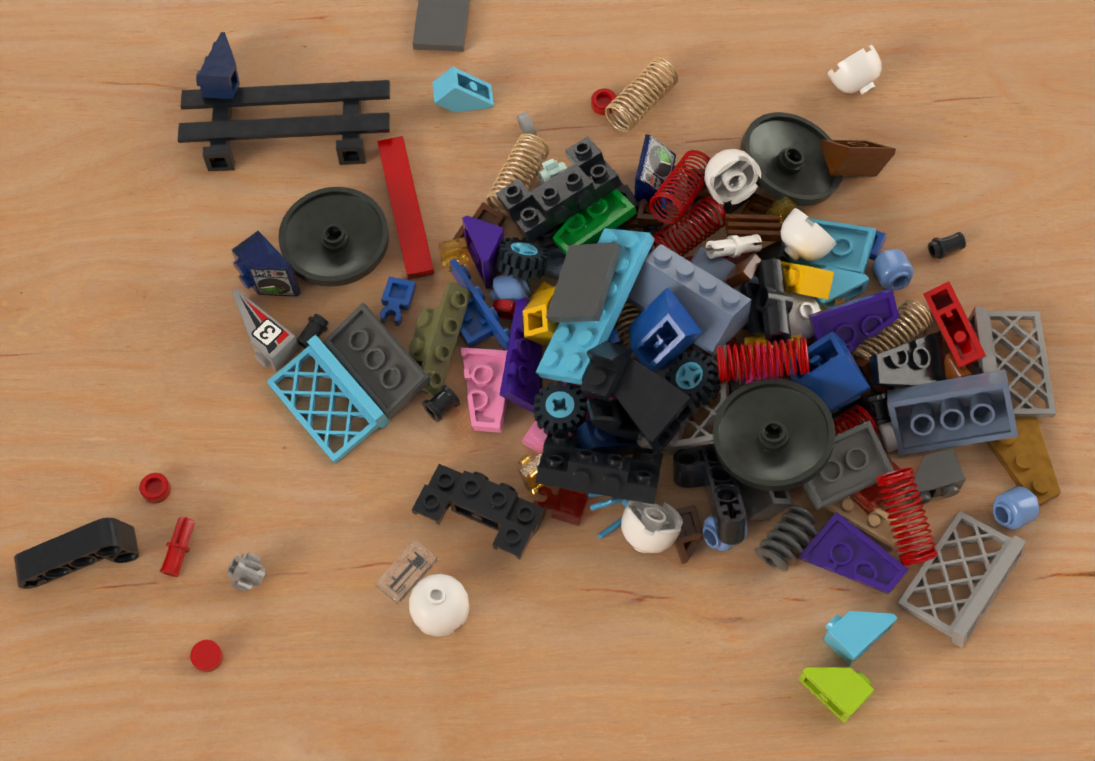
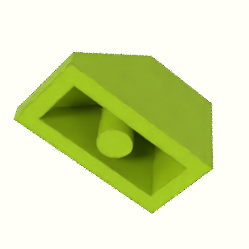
(838, 688)

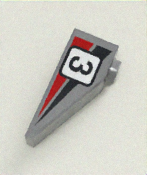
(270, 339)

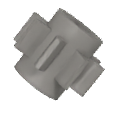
(246, 572)

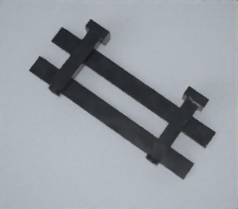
(349, 125)

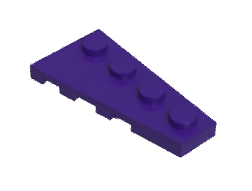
(523, 357)

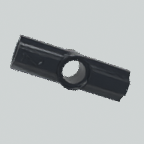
(774, 301)

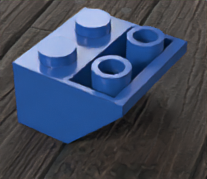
(662, 332)
(831, 372)

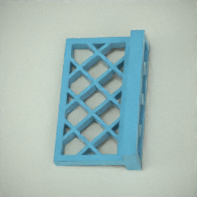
(349, 388)

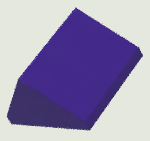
(483, 246)

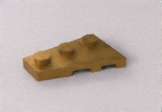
(1028, 460)

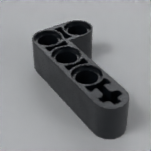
(702, 468)
(75, 550)

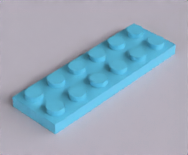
(566, 353)

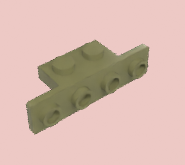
(438, 334)

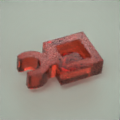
(565, 506)

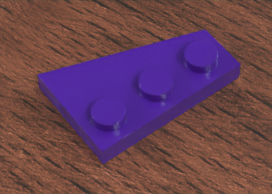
(856, 319)
(853, 555)

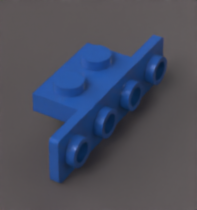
(479, 319)

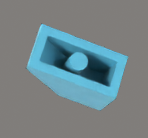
(462, 91)
(844, 286)
(857, 632)

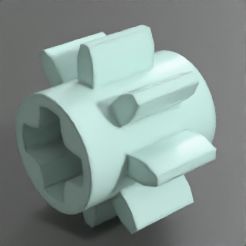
(550, 169)

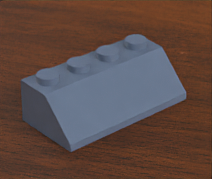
(710, 302)
(952, 413)

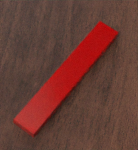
(405, 208)

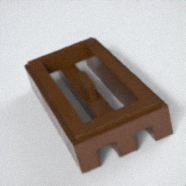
(751, 224)

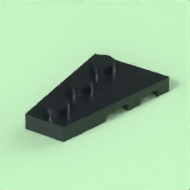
(910, 363)

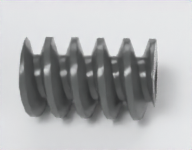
(785, 538)

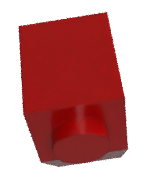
(954, 325)

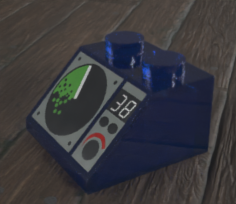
(653, 168)
(264, 268)

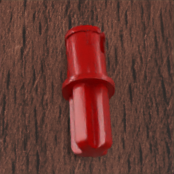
(177, 547)

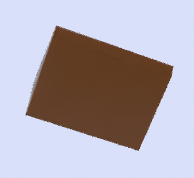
(855, 157)

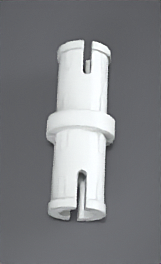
(733, 246)

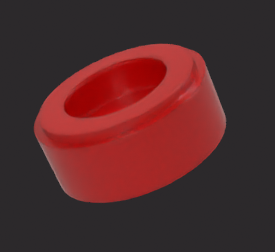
(601, 99)
(504, 308)
(155, 488)
(206, 655)

